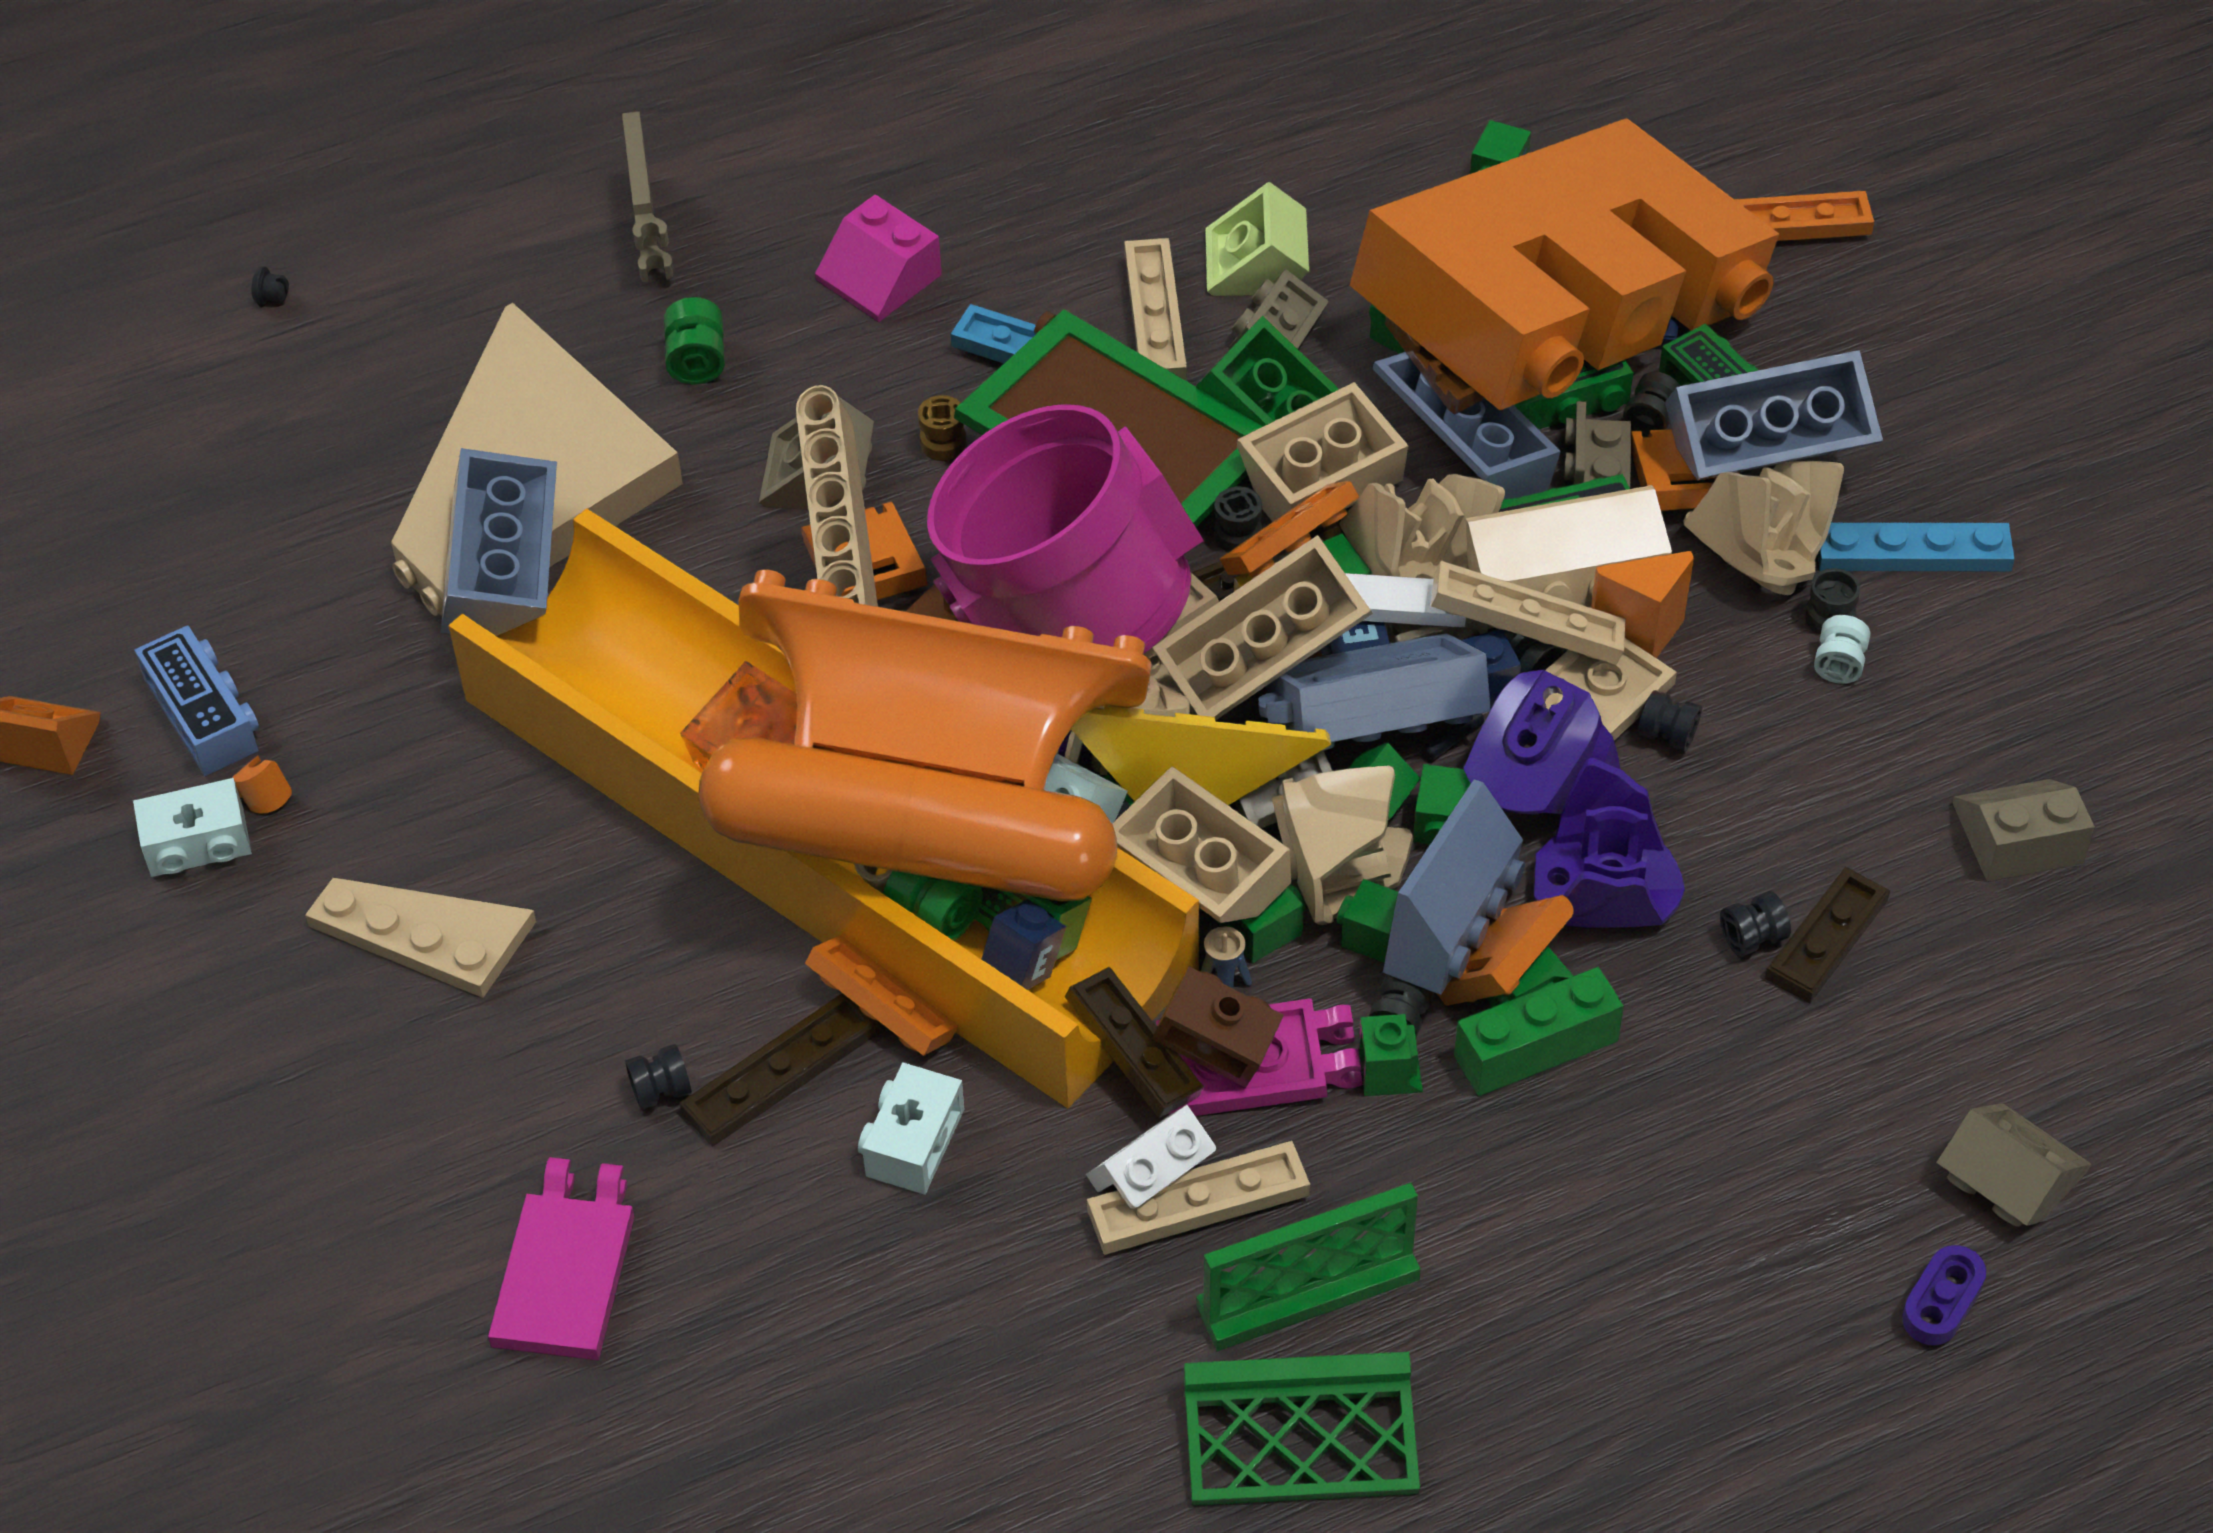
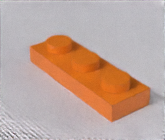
(1814, 214)
(1290, 530)
(881, 995)

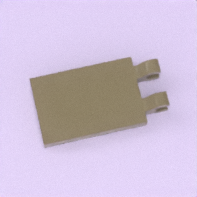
(646, 226)

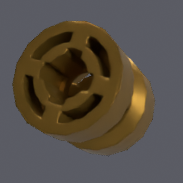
(940, 433)

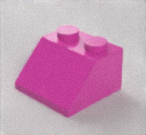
(879, 258)

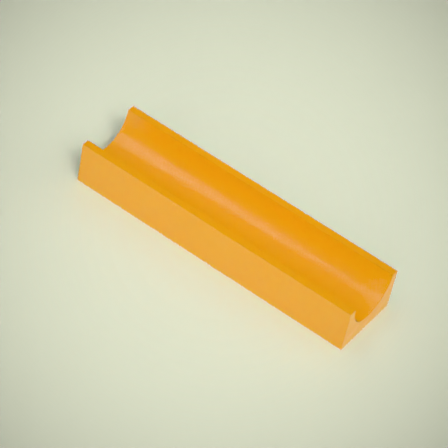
(627, 666)

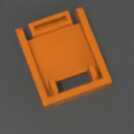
(1659, 464)
(888, 546)
(1508, 949)

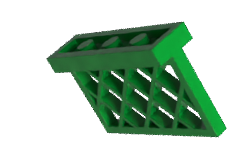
(1300, 1288)
(1297, 1381)

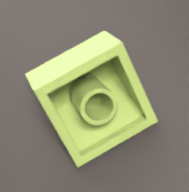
(1256, 243)

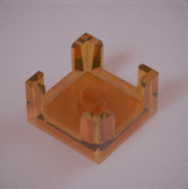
(742, 708)

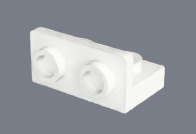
(1155, 1158)

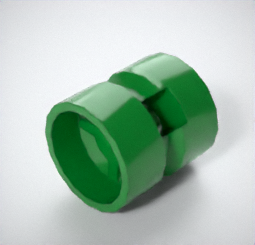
(694, 341)
(939, 902)

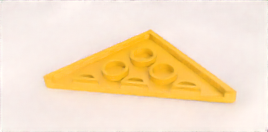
(1216, 755)

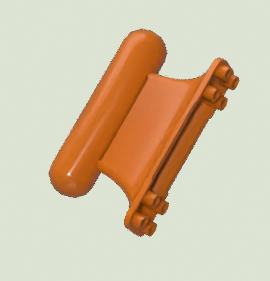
(923, 744)

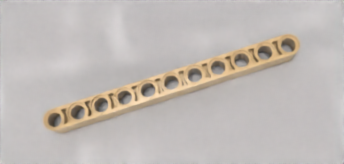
(839, 523)

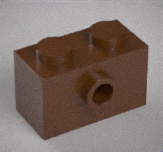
(1217, 1026)

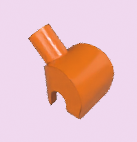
(262, 786)

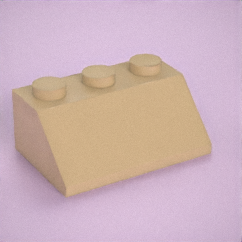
(1321, 445)
(1204, 848)

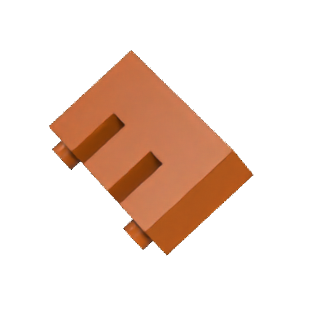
(1562, 261)

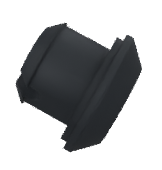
(268, 287)

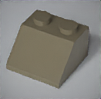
(784, 473)
(2025, 828)
(2011, 1164)

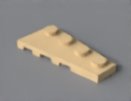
(427, 932)

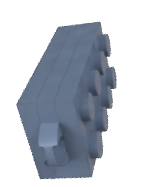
(1381, 689)

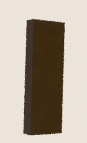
(1827, 934)
(1126, 1035)

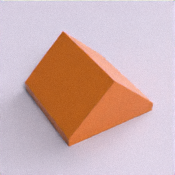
(1648, 595)
(44, 734)

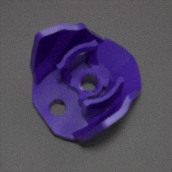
(1565, 737)
(1609, 854)

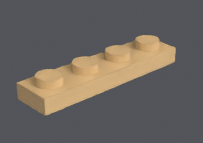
(1155, 303)
(1528, 612)
(1202, 1198)

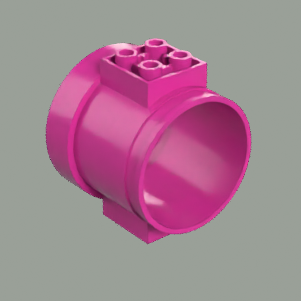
(1061, 529)

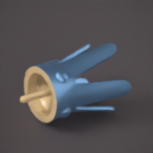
(1224, 952)

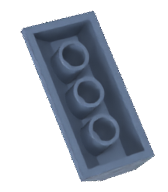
(1774, 415)
(1492, 442)
(499, 540)
(1454, 892)

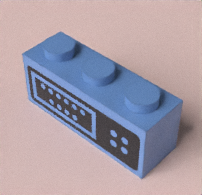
(198, 699)

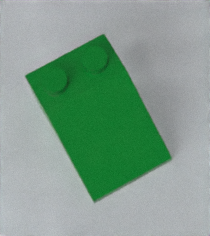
(1265, 376)

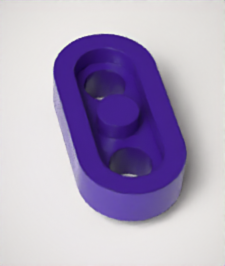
(1941, 1298)

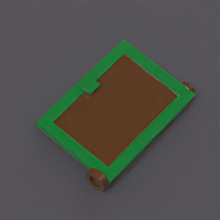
(1174, 422)

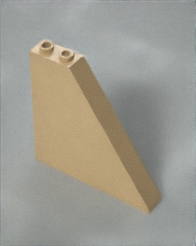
(538, 405)

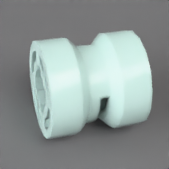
(1842, 649)

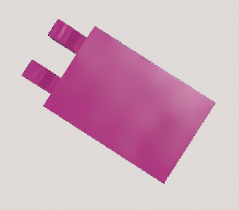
(1292, 1065)
(564, 1266)

